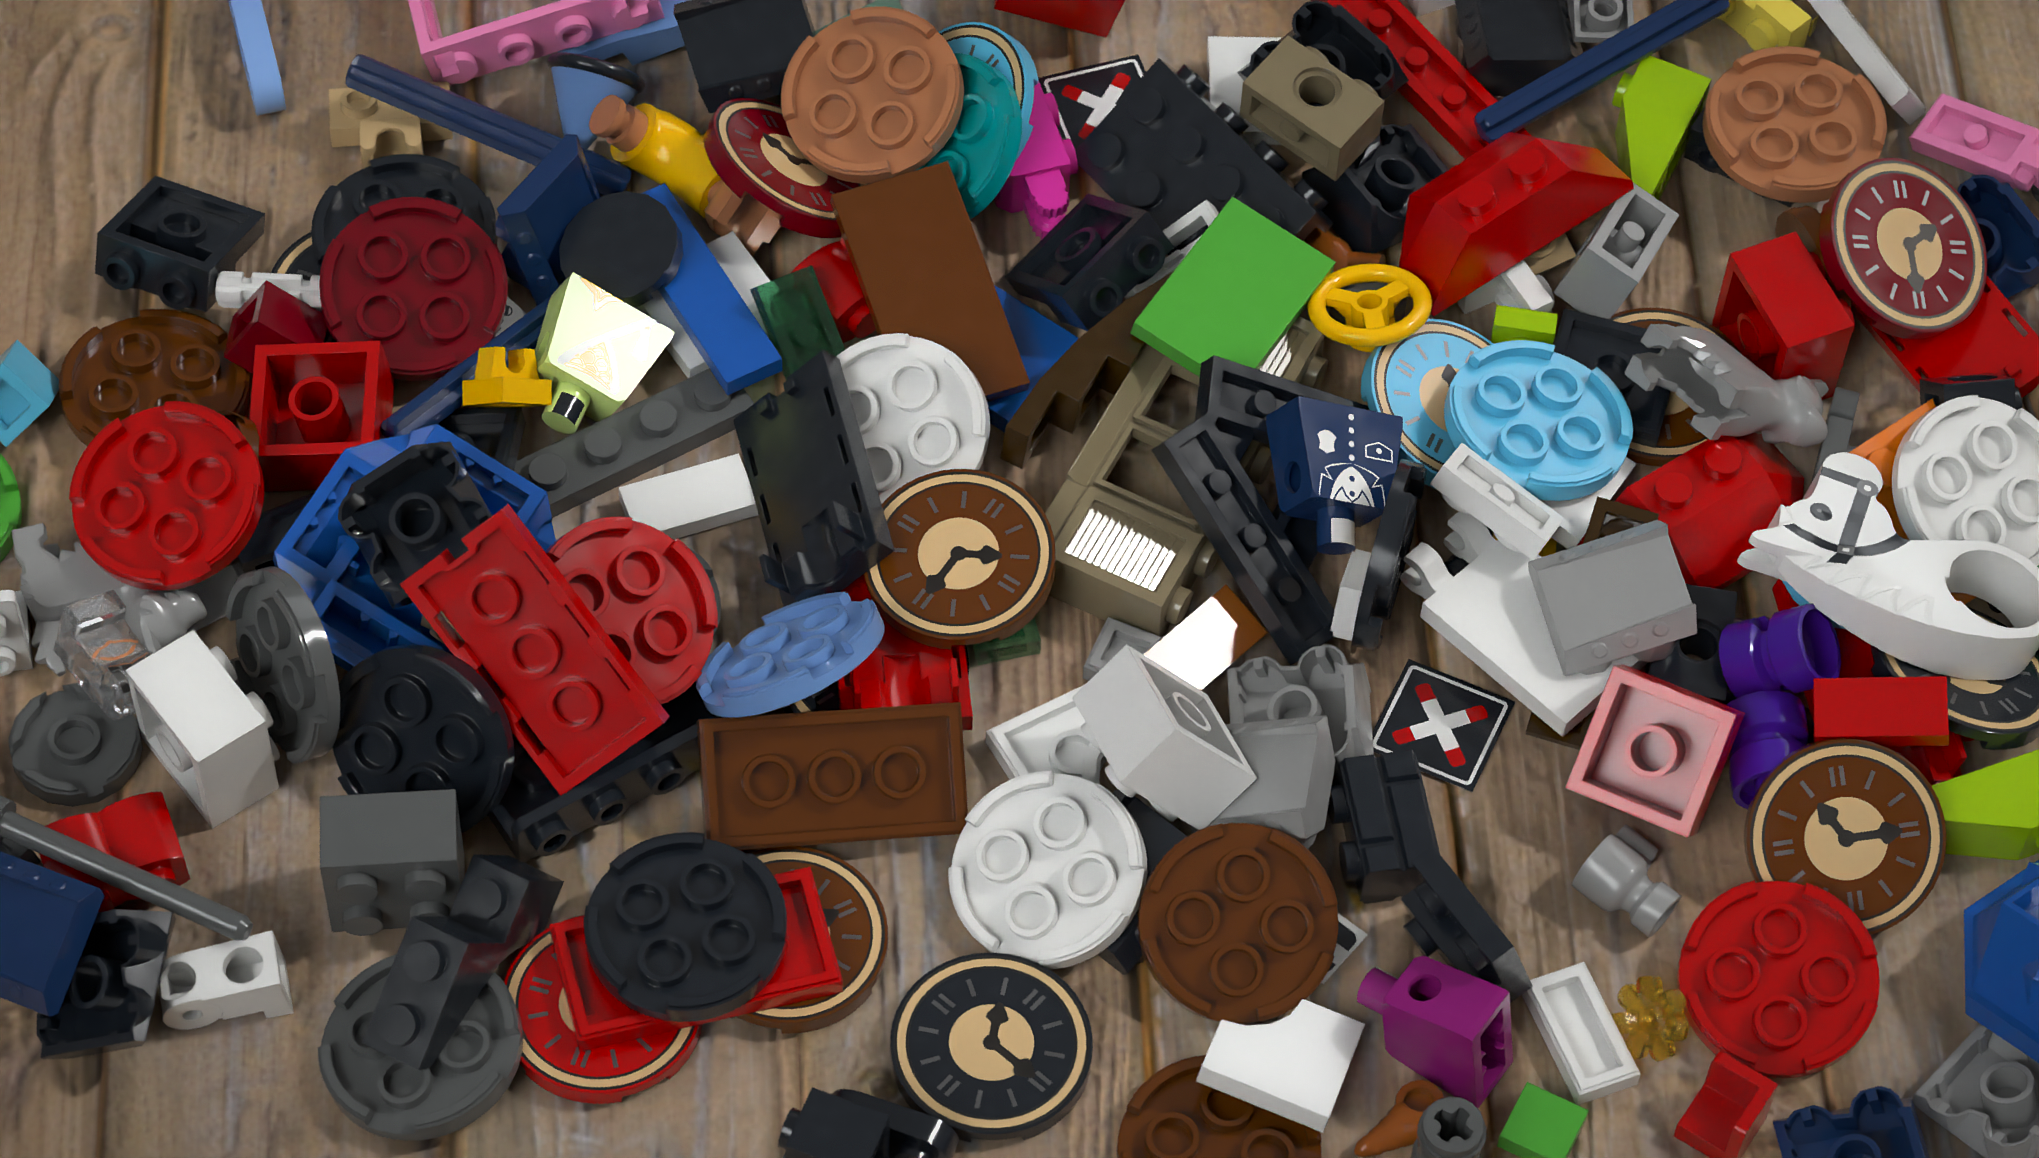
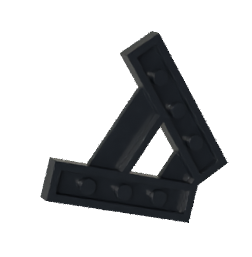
(1260, 548)

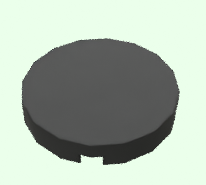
(71, 749)

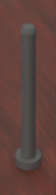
(121, 874)

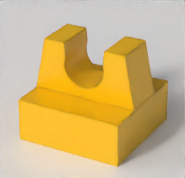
(504, 386)

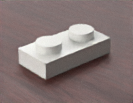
(1497, 501)

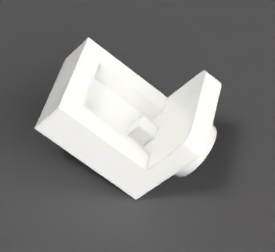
(1513, 288)

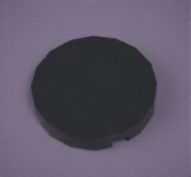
(623, 246)

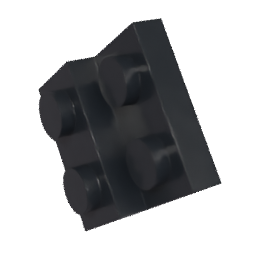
(175, 243)
(1091, 260)
(1458, 927)

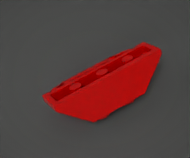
(1502, 210)
(1716, 502)

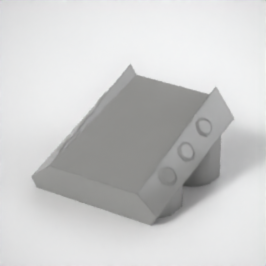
(1614, 599)
(1316, 686)
(1293, 776)
(1986, 1097)

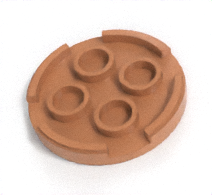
(872, 95)
(1792, 123)

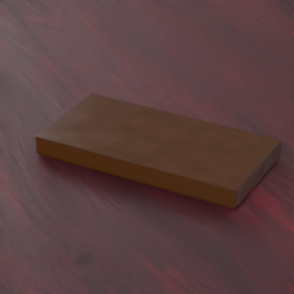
(929, 273)
(833, 776)

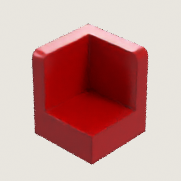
(1726, 1109)

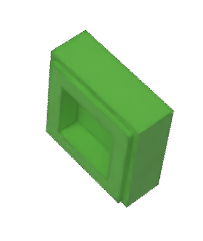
(1542, 1125)

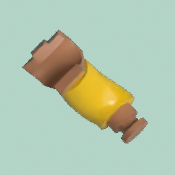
(675, 154)

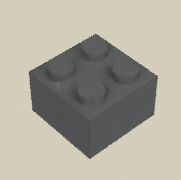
(389, 858)

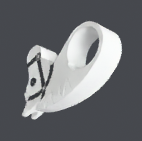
(1895, 590)

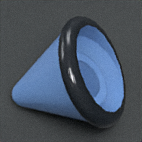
(582, 83)

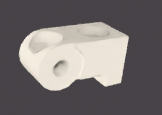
(225, 982)

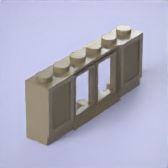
(1124, 551)

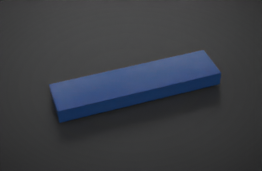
(715, 311)

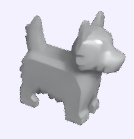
(1729, 389)
(64, 577)

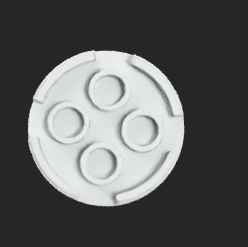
(915, 408)
(1970, 475)
(1048, 869)

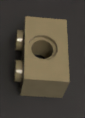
(1326, 135)

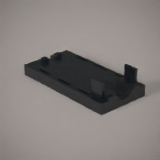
(812, 484)

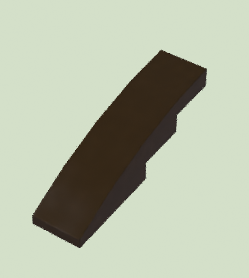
(1068, 388)

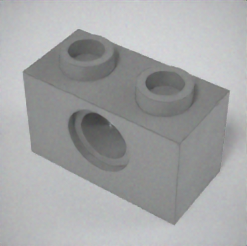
(1616, 253)

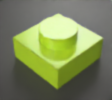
(1523, 324)

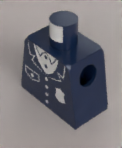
(1333, 466)

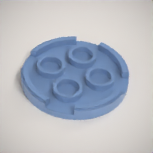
(791, 655)

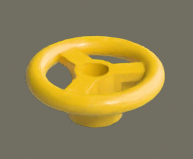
(1369, 312)

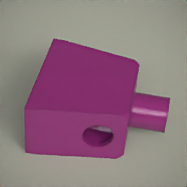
(1444, 1025)

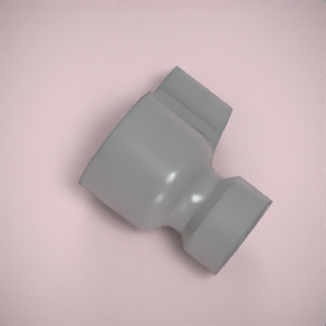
(1618, 880)

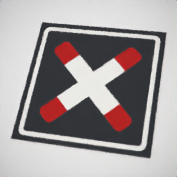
(1090, 93)
(1442, 721)

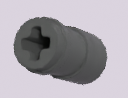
(1450, 1130)

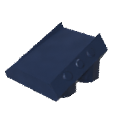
(538, 214)
(2008, 233)
(41, 932)
(1872, 1127)

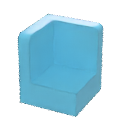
(25, 390)

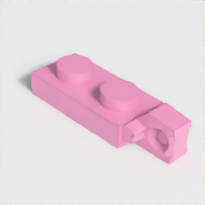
(1979, 142)

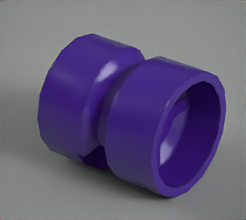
(1779, 651)
(1769, 732)

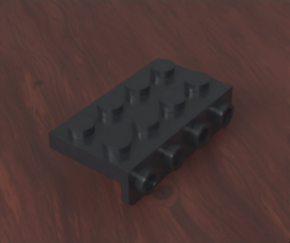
(1174, 150)
(542, 822)

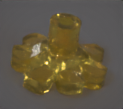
(1651, 1018)

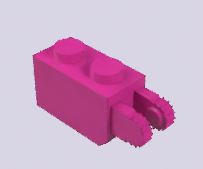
(1042, 171)

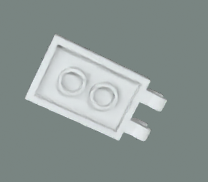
(1499, 624)

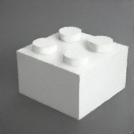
(204, 727)
(1162, 739)

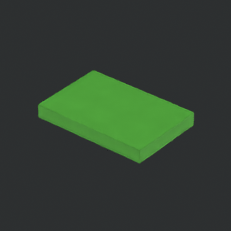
(1233, 292)

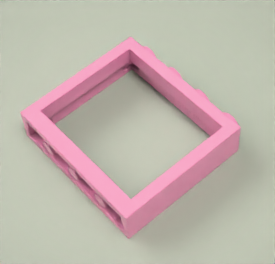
(523, 35)

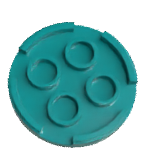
(985, 137)

